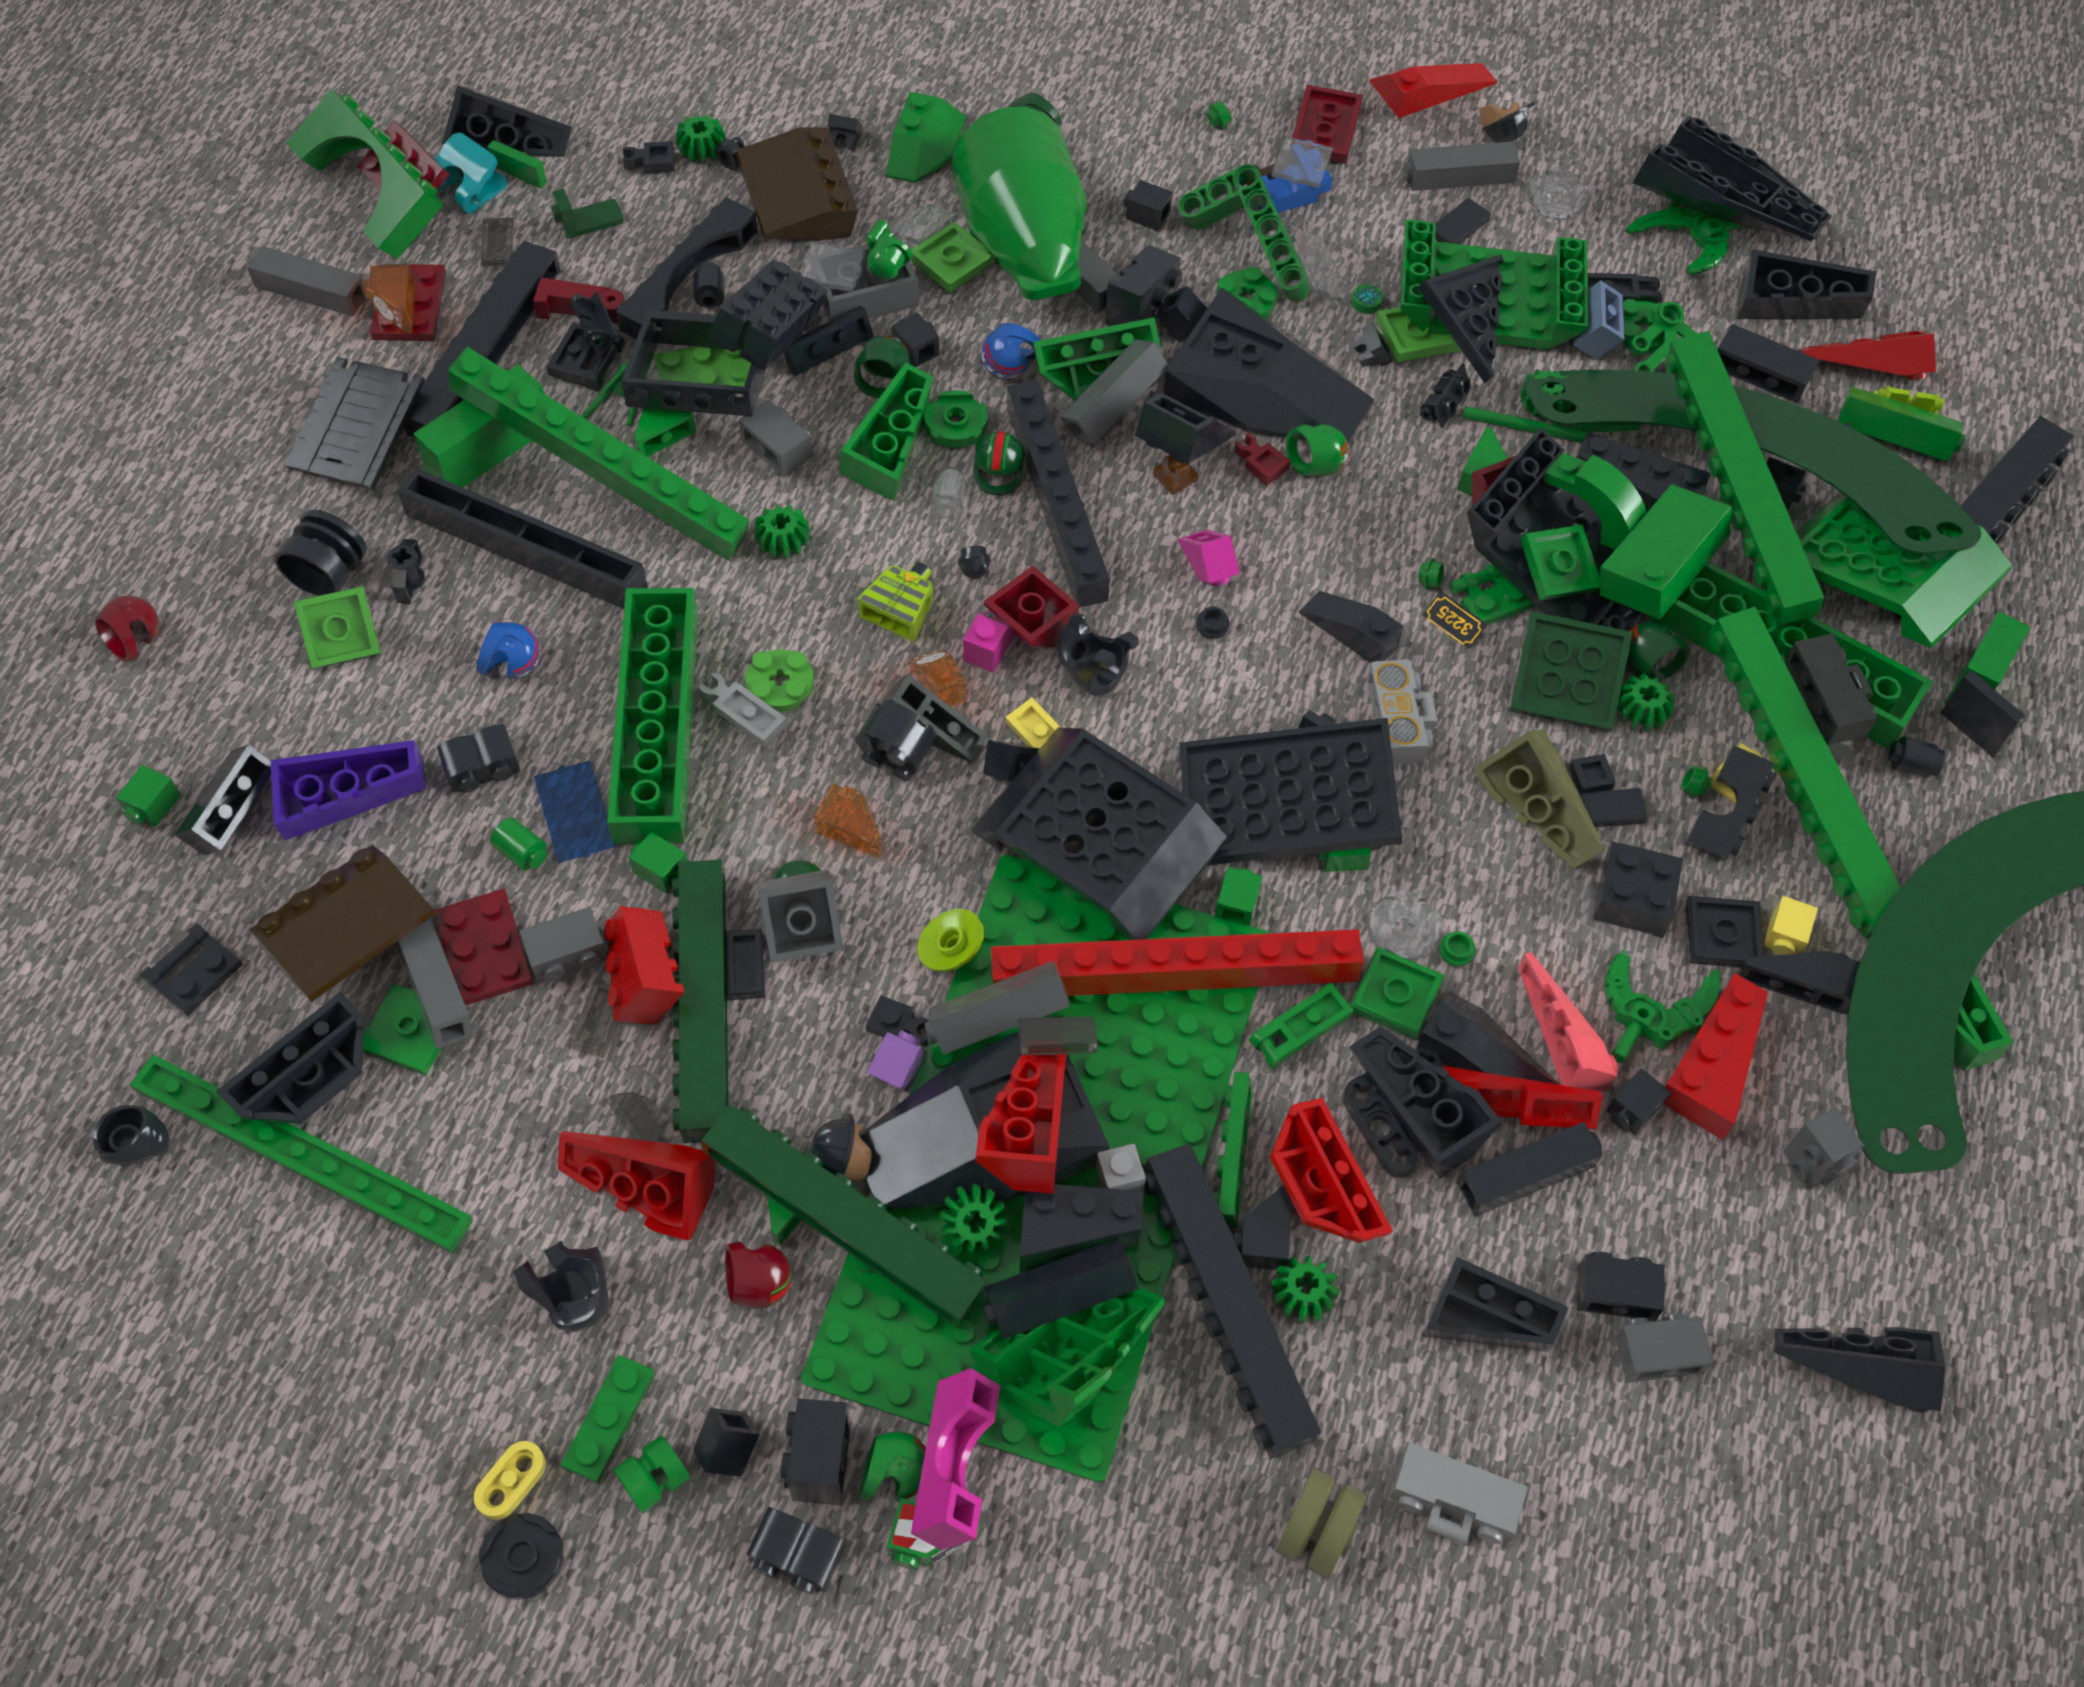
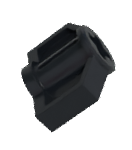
(406, 570)

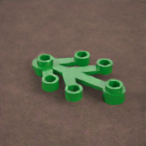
(1670, 330)

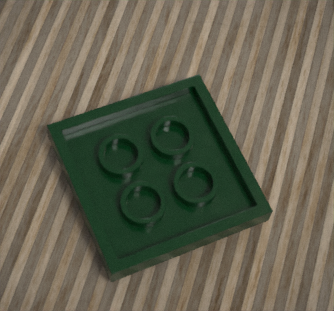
(1570, 671)

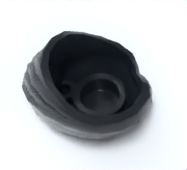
(130, 1136)

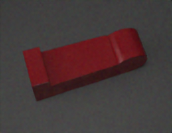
(556, 295)

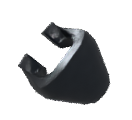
(1092, 659)
(574, 1292)

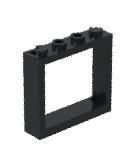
(685, 330)

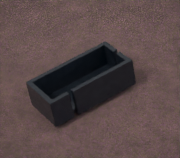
(776, 308)

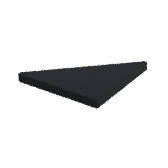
(1469, 309)

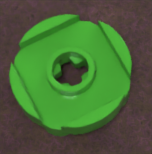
(780, 662)

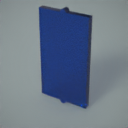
(574, 811)

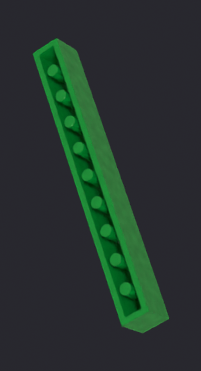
(597, 453)
(1744, 479)
(1806, 767)

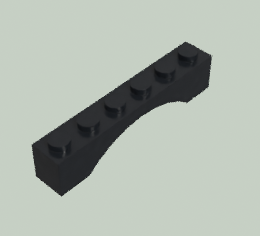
(721, 232)

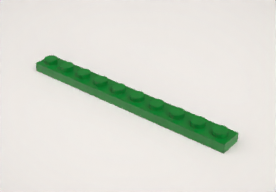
(305, 1156)

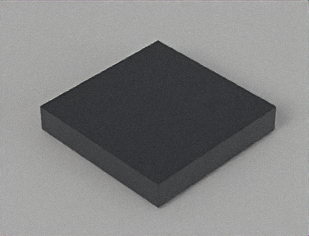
(1982, 714)
(1723, 931)

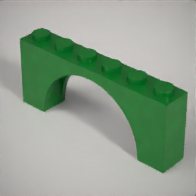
(404, 200)

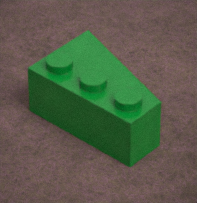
(1979, 1031)

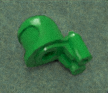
(886, 252)

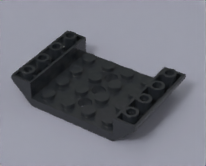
(1524, 504)
(1130, 864)

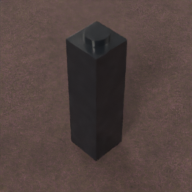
(1530, 1168)
(1059, 1288)

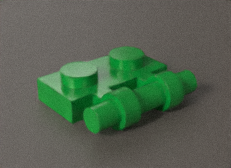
(1493, 603)

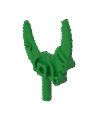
(1705, 230)
(1650, 1018)

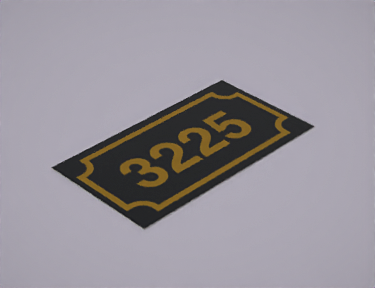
(1454, 619)

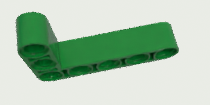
(1263, 221)

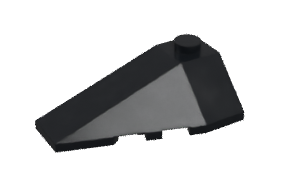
(490, 119)
(1473, 1041)
(1433, 1108)
(1897, 1367)

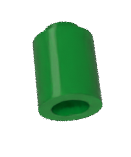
(518, 844)

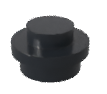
(1212, 622)

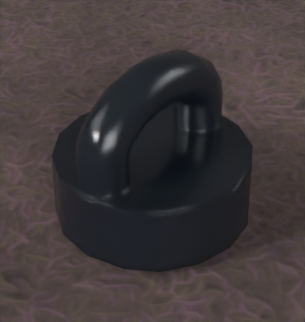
(727, 151)

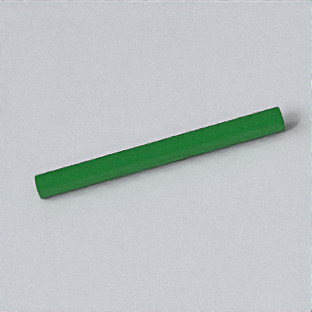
(1523, 424)

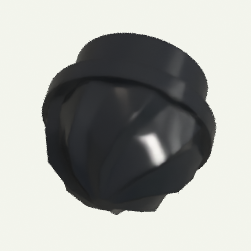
(974, 561)

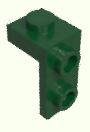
(586, 218)

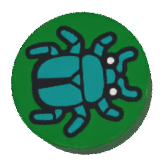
(1367, 299)

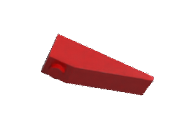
(1023, 1127)
(655, 1178)

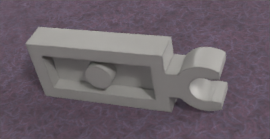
(744, 710)

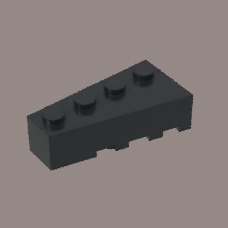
(1802, 289)
(1645, 470)

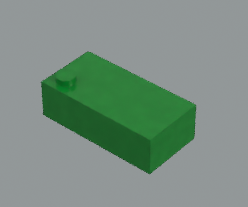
(468, 440)
(1665, 551)

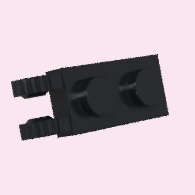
(1630, 285)

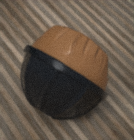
(1505, 124)
(842, 1148)

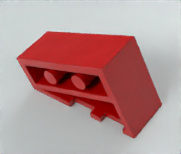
(639, 966)

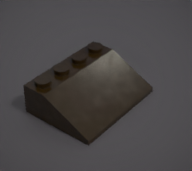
(798, 186)
(341, 922)

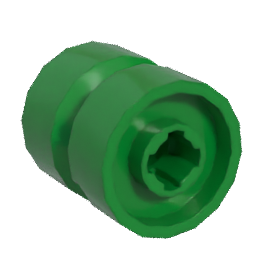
(638, 1482)

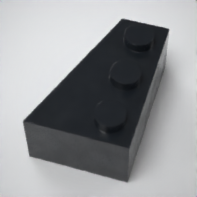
(1142, 287)
(1493, 1311)

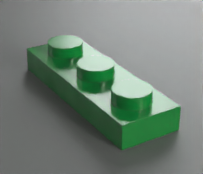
(608, 1419)

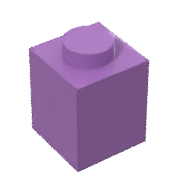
(898, 1060)

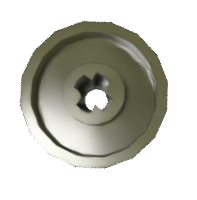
(1324, 1524)

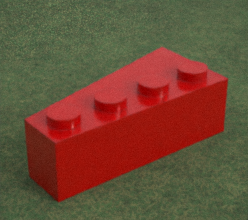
(1716, 1064)

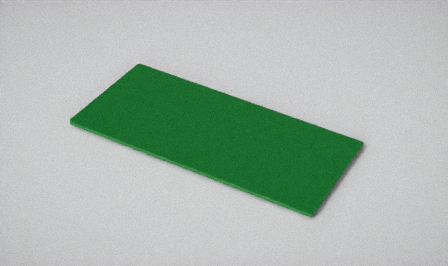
(1150, 1083)

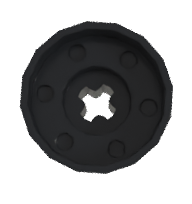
(320, 553)

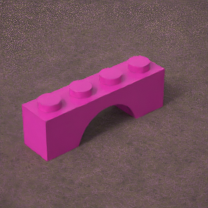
(961, 1413)

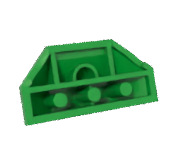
(924, 137)
(1080, 358)

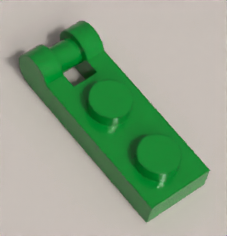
(1302, 1025)

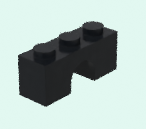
(1746, 776)

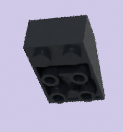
(1179, 429)

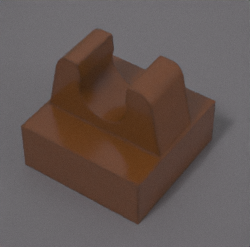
(1174, 474)

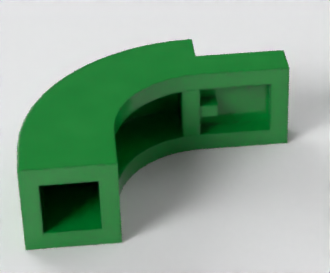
(1604, 490)

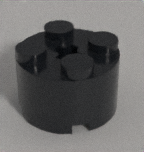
(895, 739)

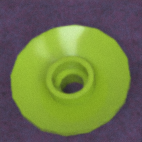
(950, 940)

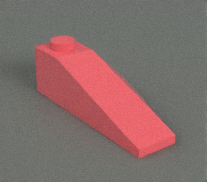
(1571, 1041)

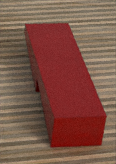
(1533, 1101)

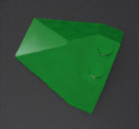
(1068, 1360)

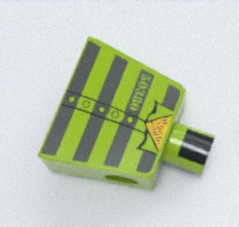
(898, 600)

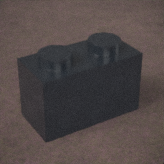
(1620, 1286)

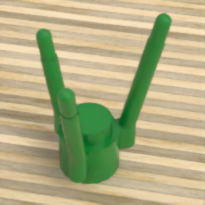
(616, 385)

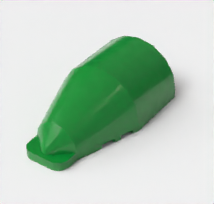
(1023, 198)

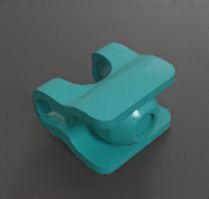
(472, 168)

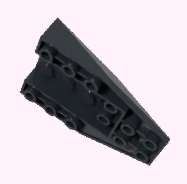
(1729, 183)
(1260, 375)
(931, 1137)

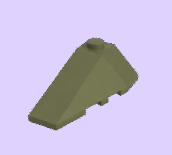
(1539, 788)

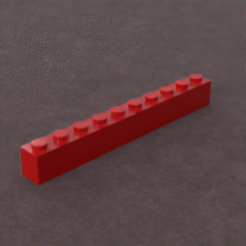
(1191, 962)

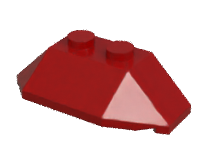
(1325, 1176)

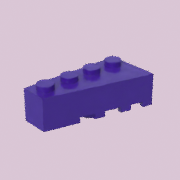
(342, 784)

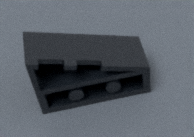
(1077, 1220)

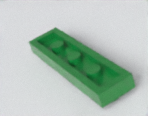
(1235, 1135)

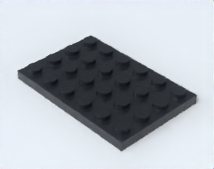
(1296, 789)

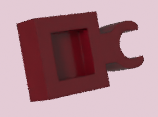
(1262, 461)

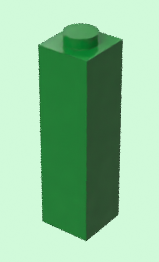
(1902, 424)

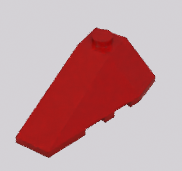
(1426, 86)
(1896, 353)

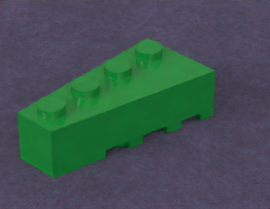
(888, 434)

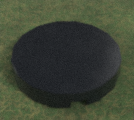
(516, 1568)

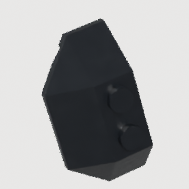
(302, 1067)

